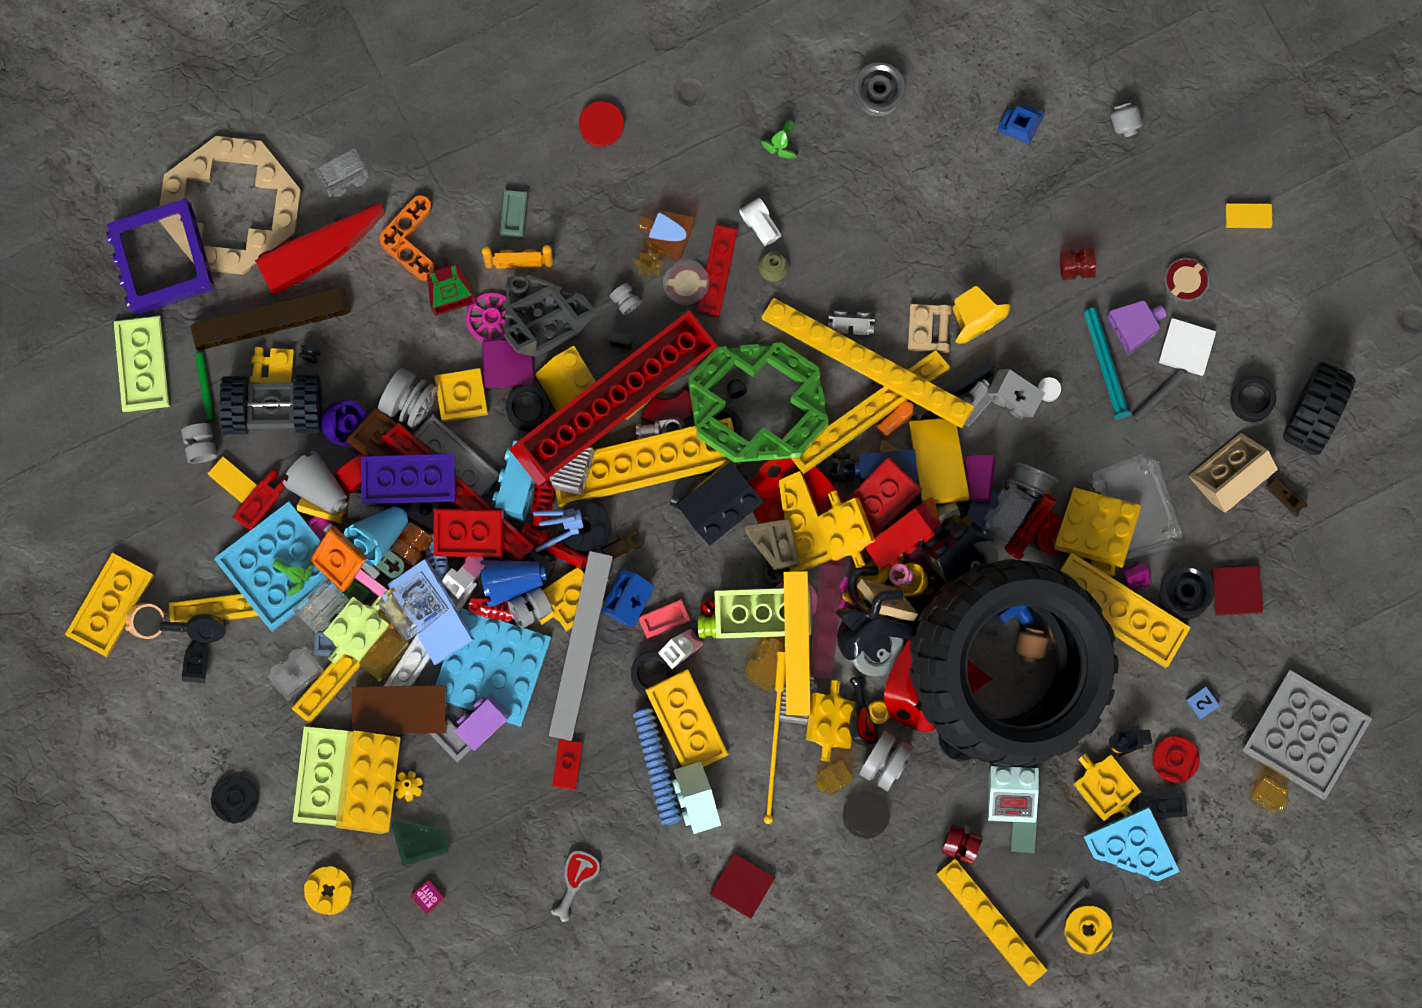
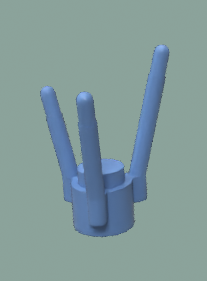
(571, 520)

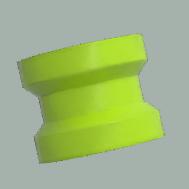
(706, 626)

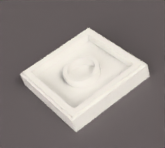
(1187, 347)

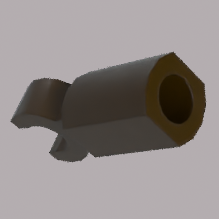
(622, 546)

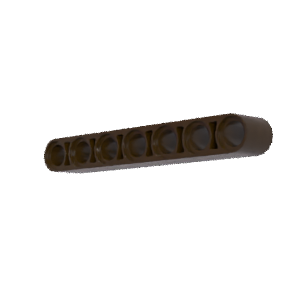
(270, 318)

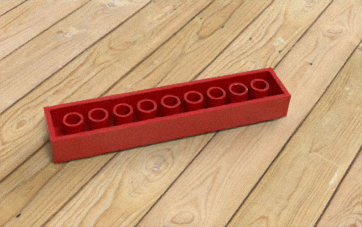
(613, 398)

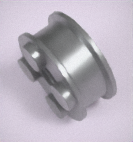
(879, 103)
(1031, 480)

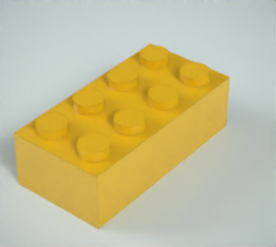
(368, 782)

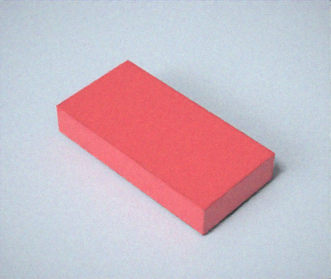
(664, 619)

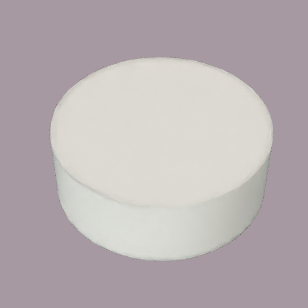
(1051, 388)

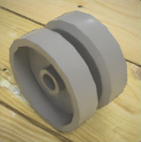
(886, 760)

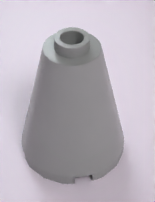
(315, 482)

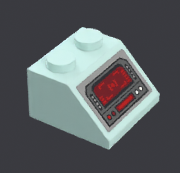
(1013, 794)

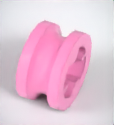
(900, 568)

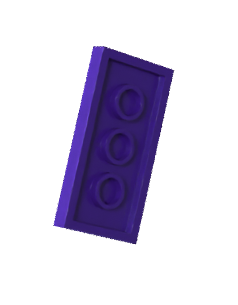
(408, 479)

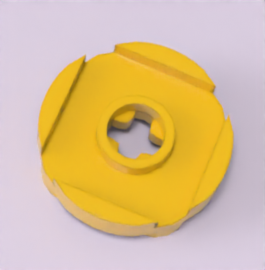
(326, 904)
(1102, 929)

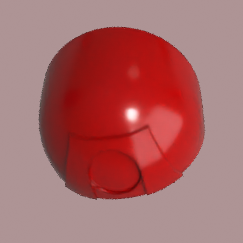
(1048, 533)

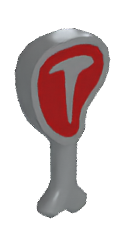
(578, 869)

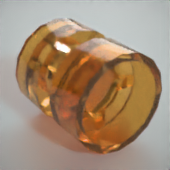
(411, 544)

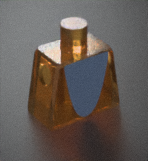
(668, 233)

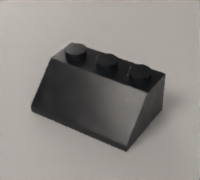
(720, 502)

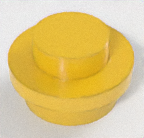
(878, 712)

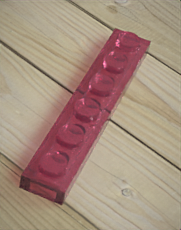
(826, 619)

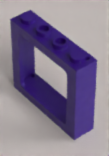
(201, 284)

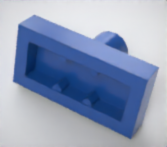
(1022, 612)

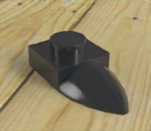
(195, 663)

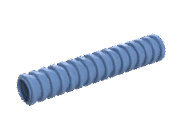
(657, 766)

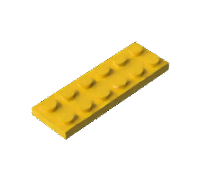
(1129, 614)

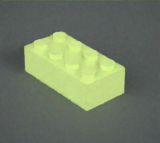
(752, 613)

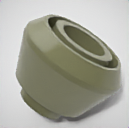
(773, 270)

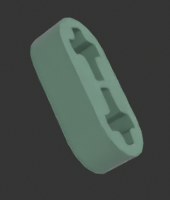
(383, 567)

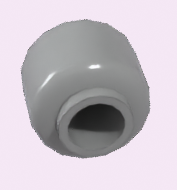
(1126, 119)

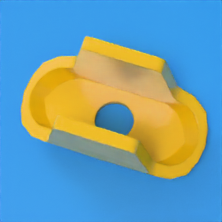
(977, 314)

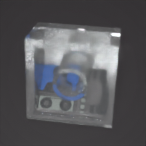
(412, 605)

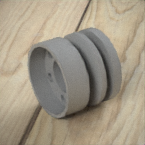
(410, 399)

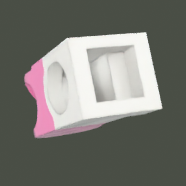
(460, 581)
(680, 648)

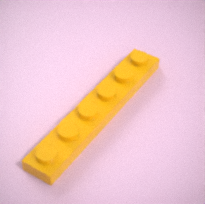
(991, 922)

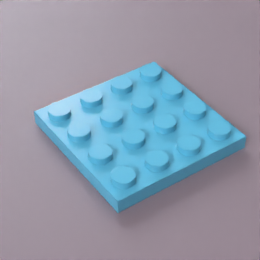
(251, 568)
(498, 662)

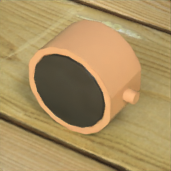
(144, 620)

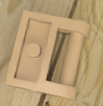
(921, 328)

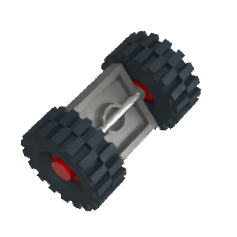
(270, 405)

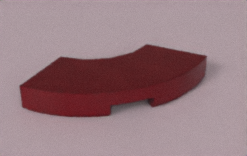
(664, 409)

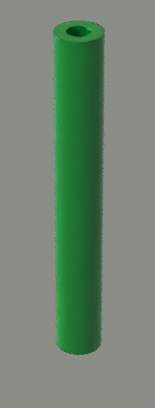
(204, 386)

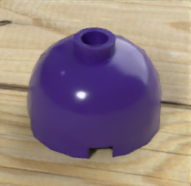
(341, 420)

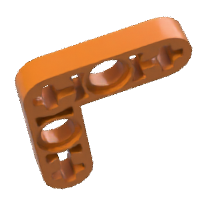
(401, 242)

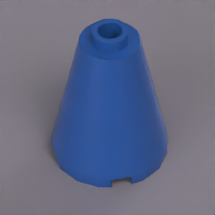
(509, 579)

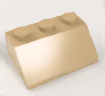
(1233, 472)

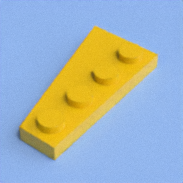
(802, 515)

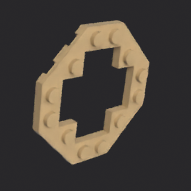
(269, 175)

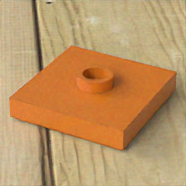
(338, 559)

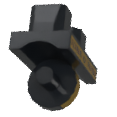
(1130, 740)

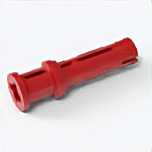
(1025, 534)
(559, 550)

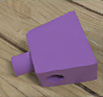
(1135, 324)

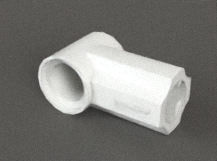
(757, 216)

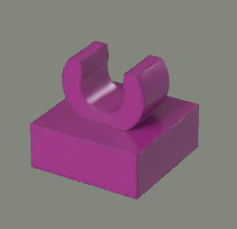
(1137, 576)

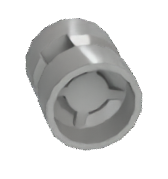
(199, 443)
(537, 604)

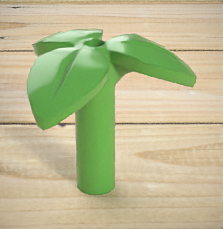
(780, 141)
(295, 574)

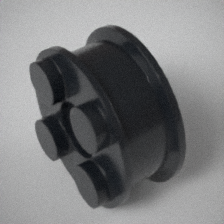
(598, 534)
(1176, 602)

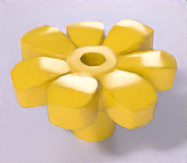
(410, 790)

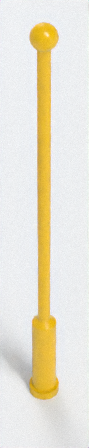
(779, 688)

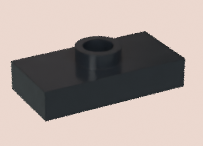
(1164, 805)

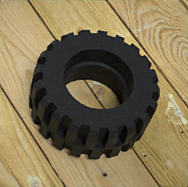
(1319, 408)

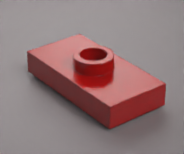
(567, 764)

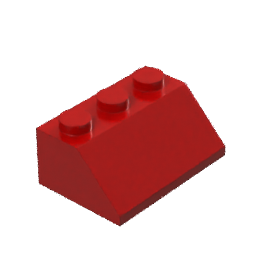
(905, 534)

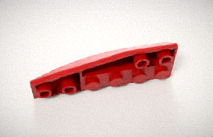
(313, 252)

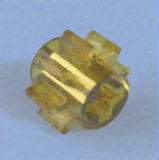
(654, 266)

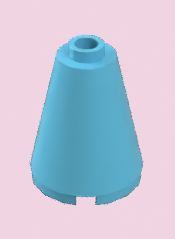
(377, 533)

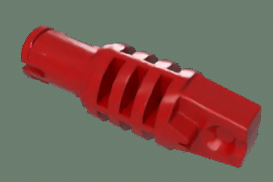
(542, 501)
(480, 607)

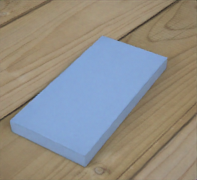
(449, 631)

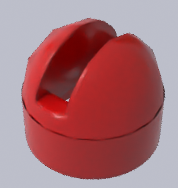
(704, 610)

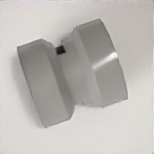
(626, 300)

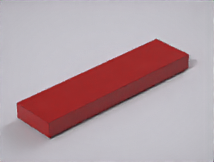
(718, 270)

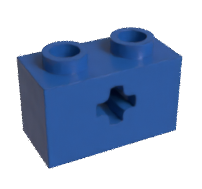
(627, 598)

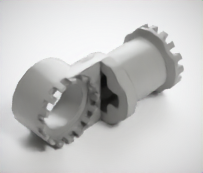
(659, 427)

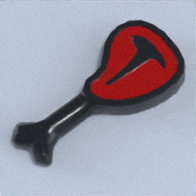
(861, 725)

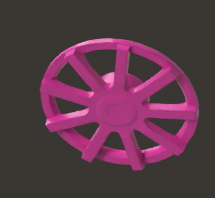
(490, 317)

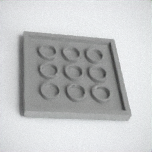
(1307, 734)

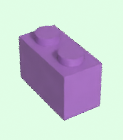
(483, 722)

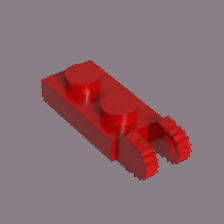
(259, 501)

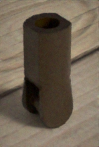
(1283, 493)

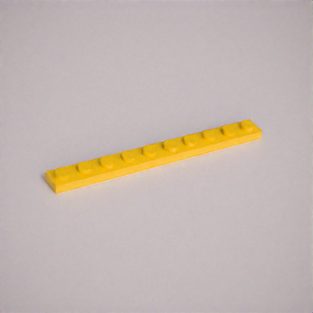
(868, 363)

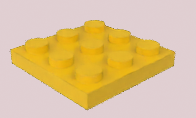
(1098, 527)

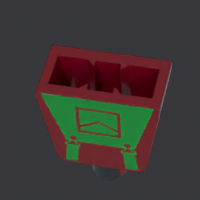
(448, 288)

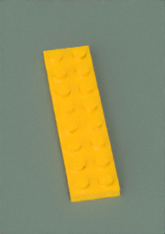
(647, 463)

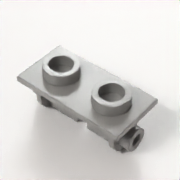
(860, 322)
(978, 399)

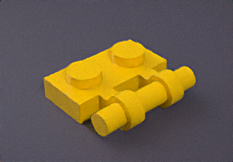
(280, 366)

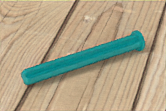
(1106, 364)

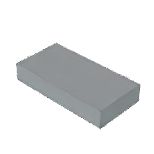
(452, 742)

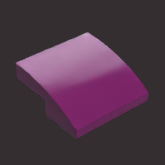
(504, 366)
(979, 477)

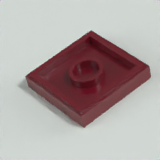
(1237, 591)
(742, 886)

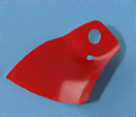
(771, 508)
(901, 694)

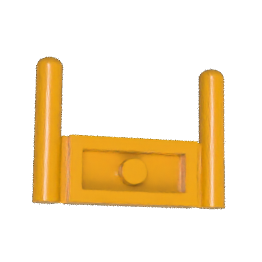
(527, 259)

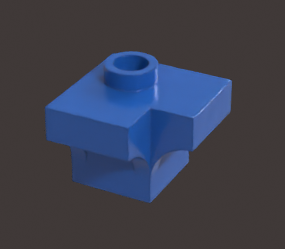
(1021, 123)

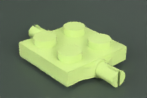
(356, 630)

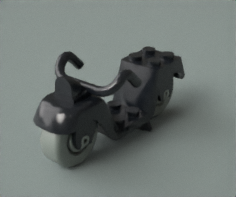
(876, 641)

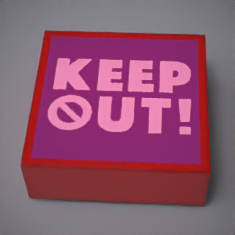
(427, 897)

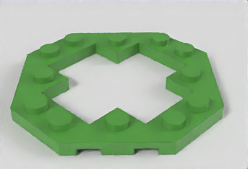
(764, 444)

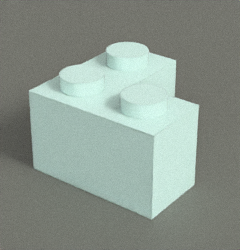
(696, 797)

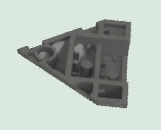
(542, 314)

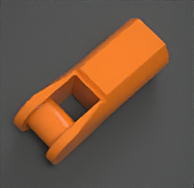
(896, 419)

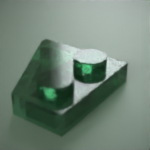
(418, 842)

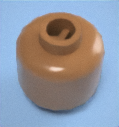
(1032, 644)

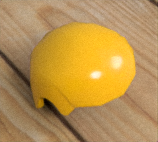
(919, 581)

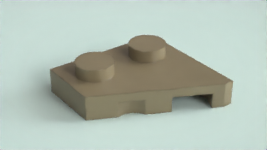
(775, 543)

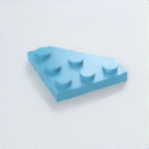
(1134, 845)

